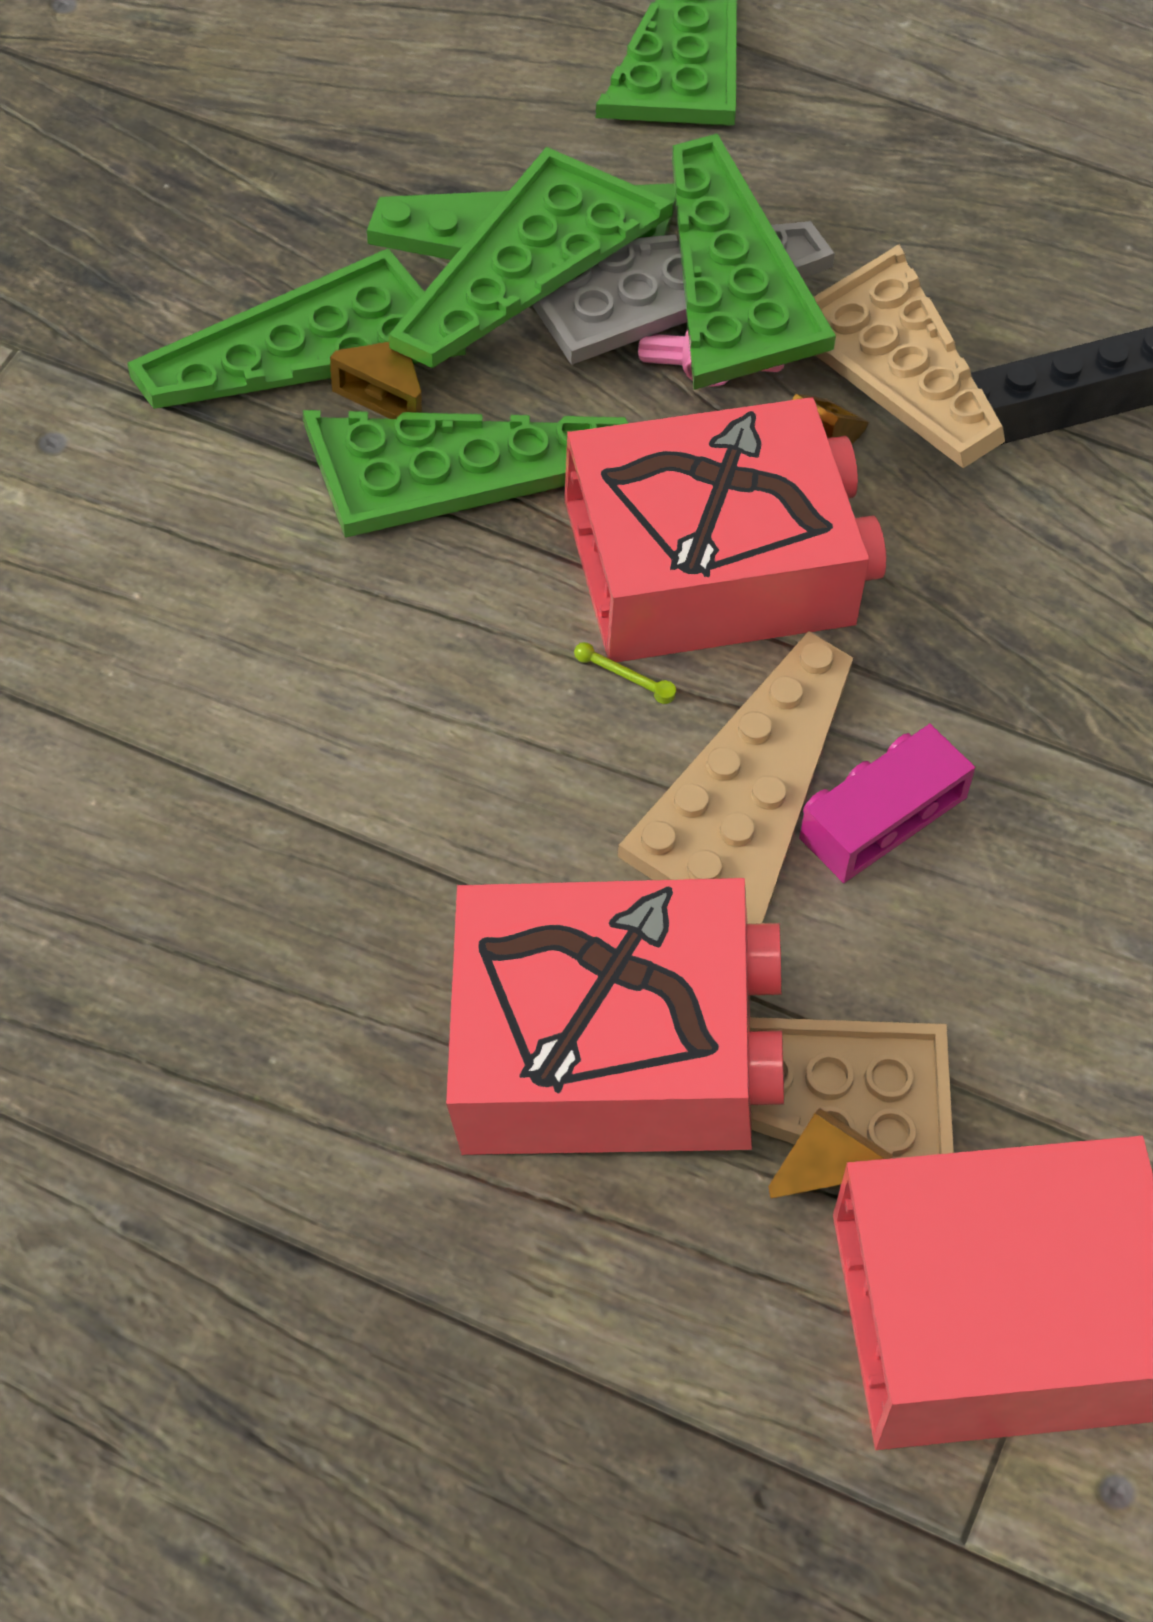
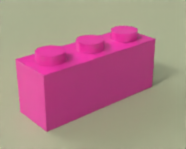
(885, 802)

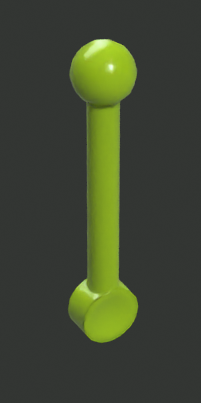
(663, 691)

